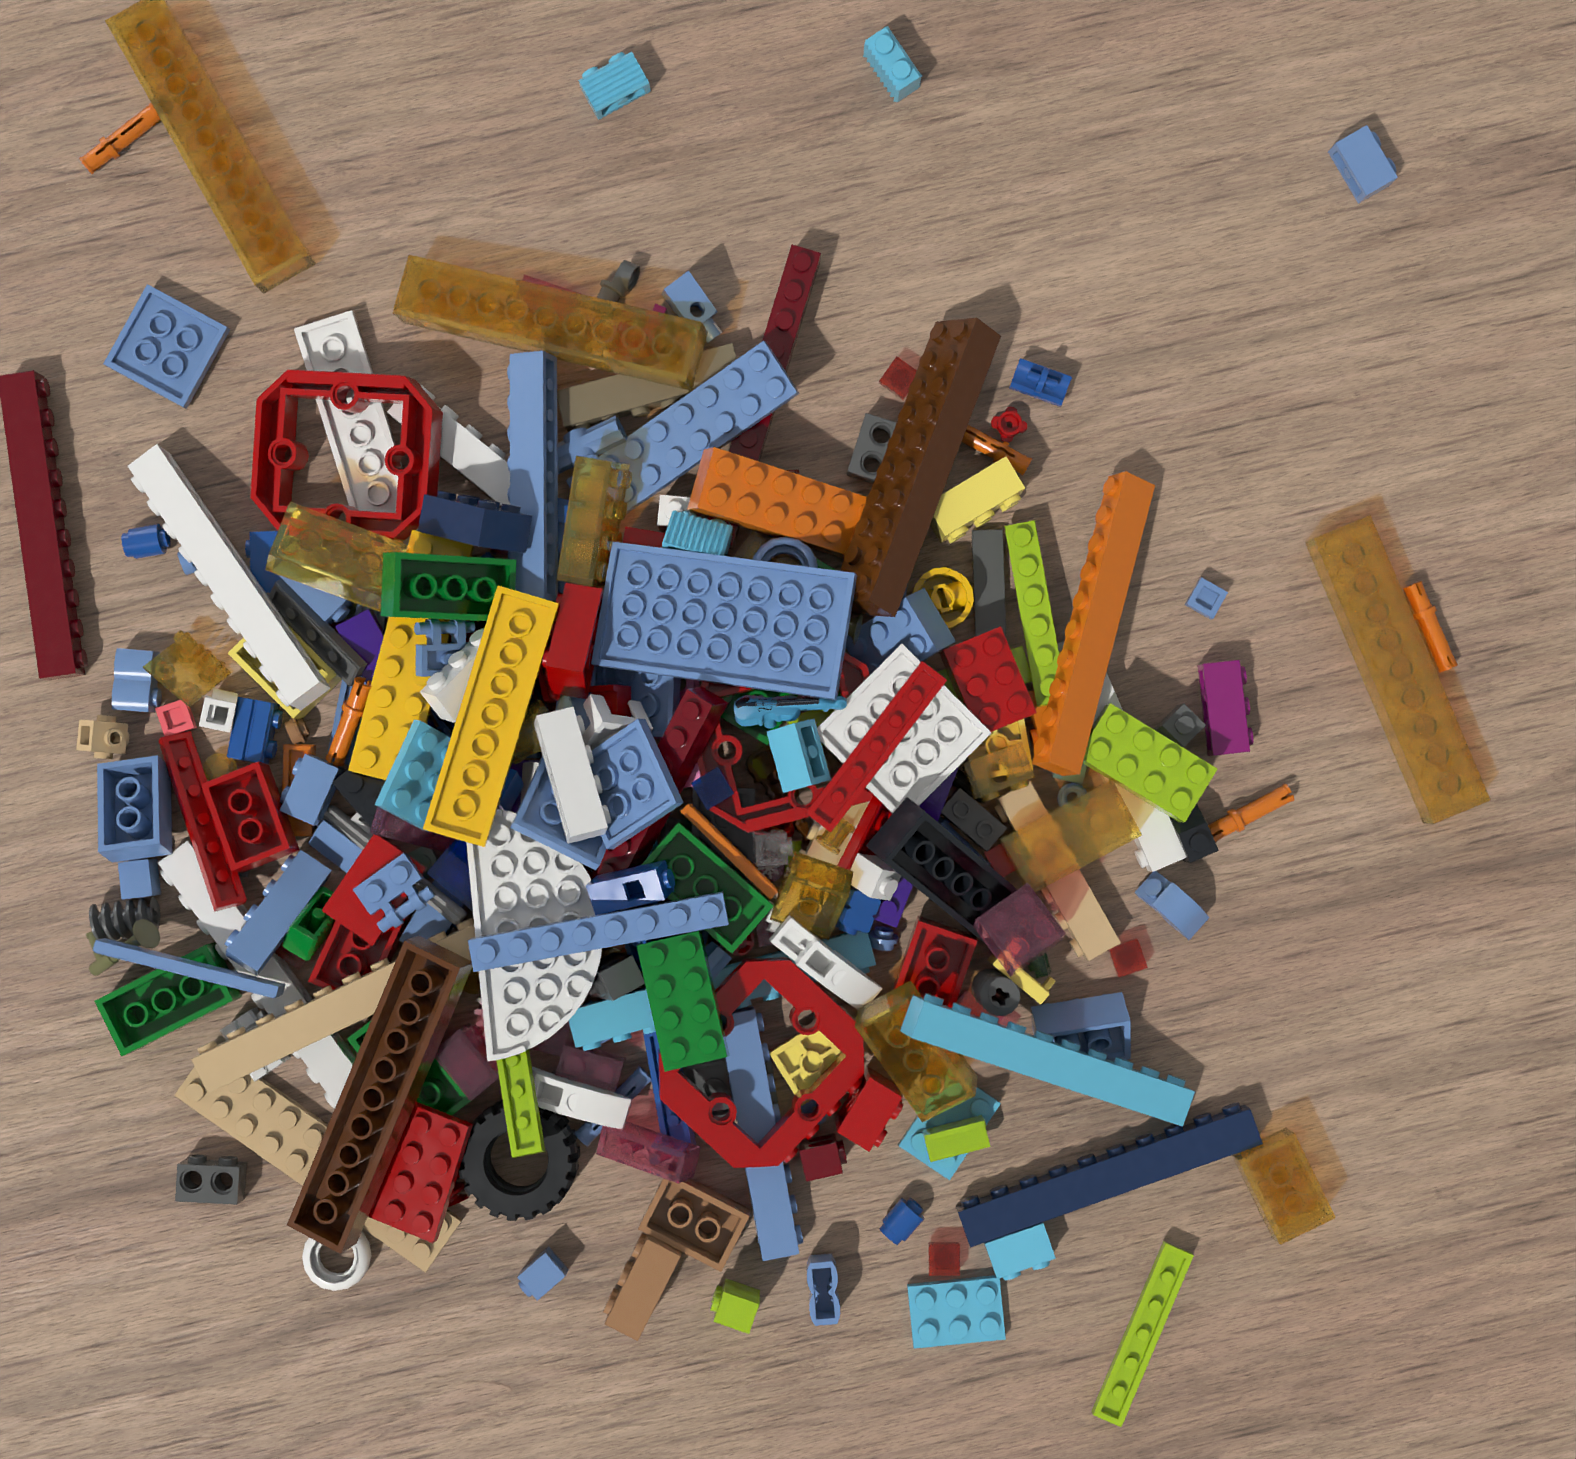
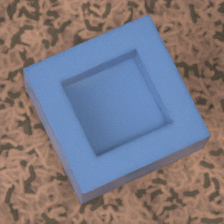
(1206, 598)

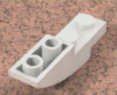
(824, 964)
(580, 1100)

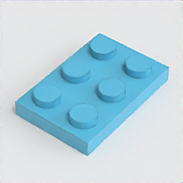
(414, 774)
(914, 1141)
(956, 1311)

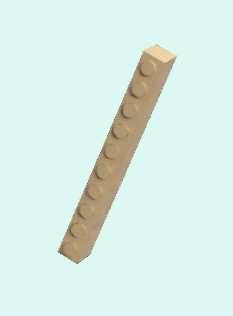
(307, 1022)

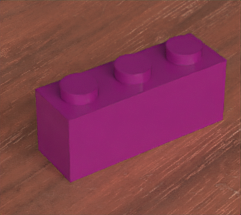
(1225, 707)

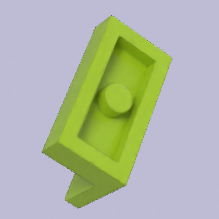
(956, 1138)

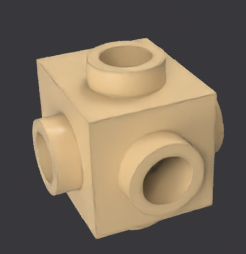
(103, 736)

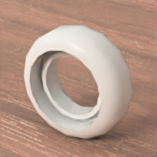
(331, 1280)

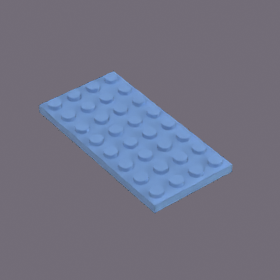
(724, 620)

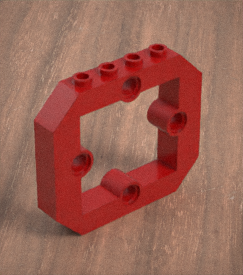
(277, 432)
(778, 810)
(841, 1076)

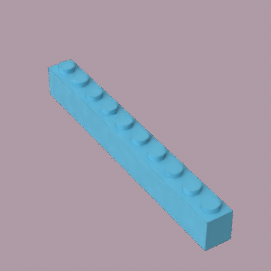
(632, 1011)
(1046, 1060)

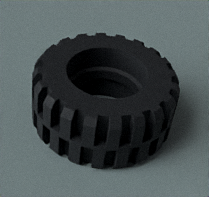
(511, 1199)

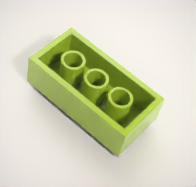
(1147, 763)

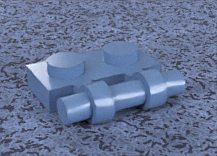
(434, 654)
(387, 885)

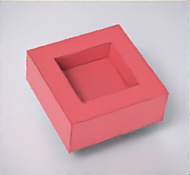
(175, 718)

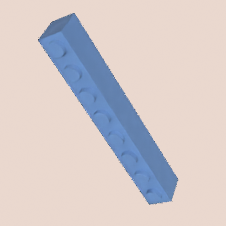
(534, 468)
(598, 931)
(756, 1116)

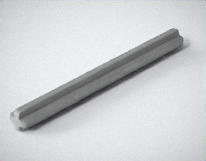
(356, 834)

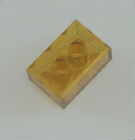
(1284, 1186)

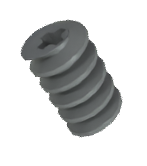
(120, 921)
(994, 1000)

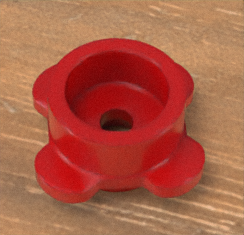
(1012, 416)

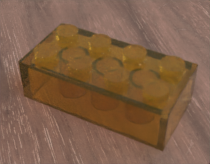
(593, 519)
(331, 555)
(1070, 836)
(924, 1073)

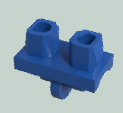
(1040, 382)

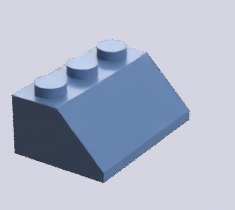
(1090, 1022)

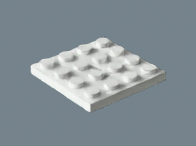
(926, 754)

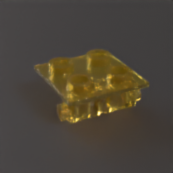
(187, 669)

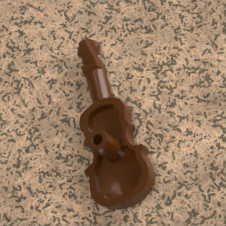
(763, 770)

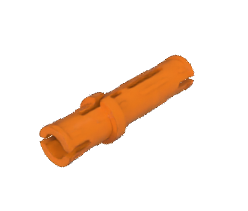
(120, 139)
(995, 449)
(1430, 626)
(352, 713)
(1237, 819)

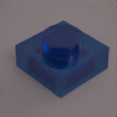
(712, 788)

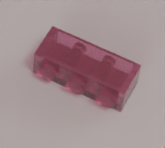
(649, 1151)

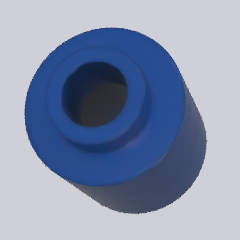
(145, 541)
(902, 1220)

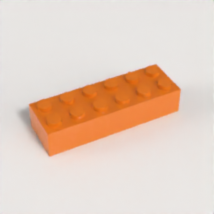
(775, 501)

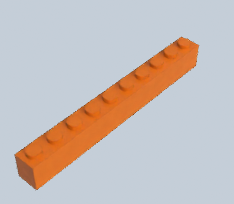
(1093, 624)

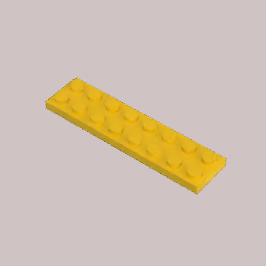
(395, 688)
(491, 716)

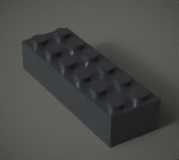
(939, 864)

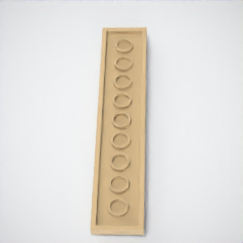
(289, 1140)

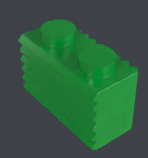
(310, 927)

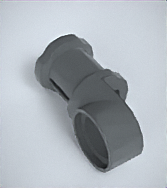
(623, 281)

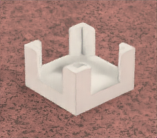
(605, 724)

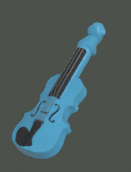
(756, 710)

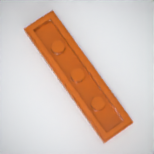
(729, 850)

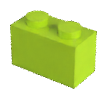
(735, 1305)

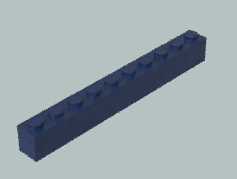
(1109, 1174)

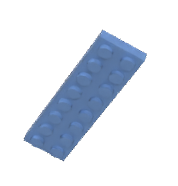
(702, 420)

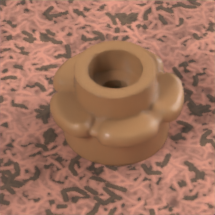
(297, 730)

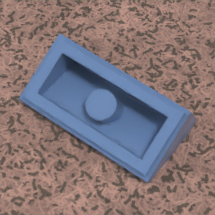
(335, 845)

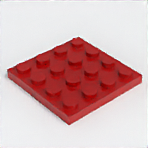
(422, 1173)

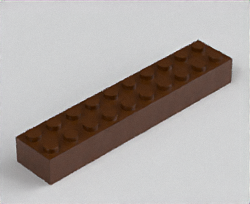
(918, 463)
(380, 1093)

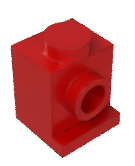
(615, 697)

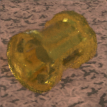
(833, 840)

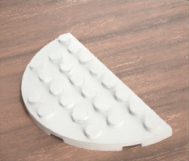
(519, 887)

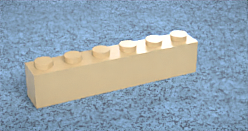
(1071, 895)

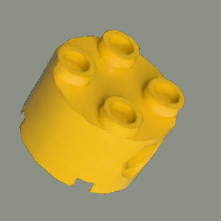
(949, 593)

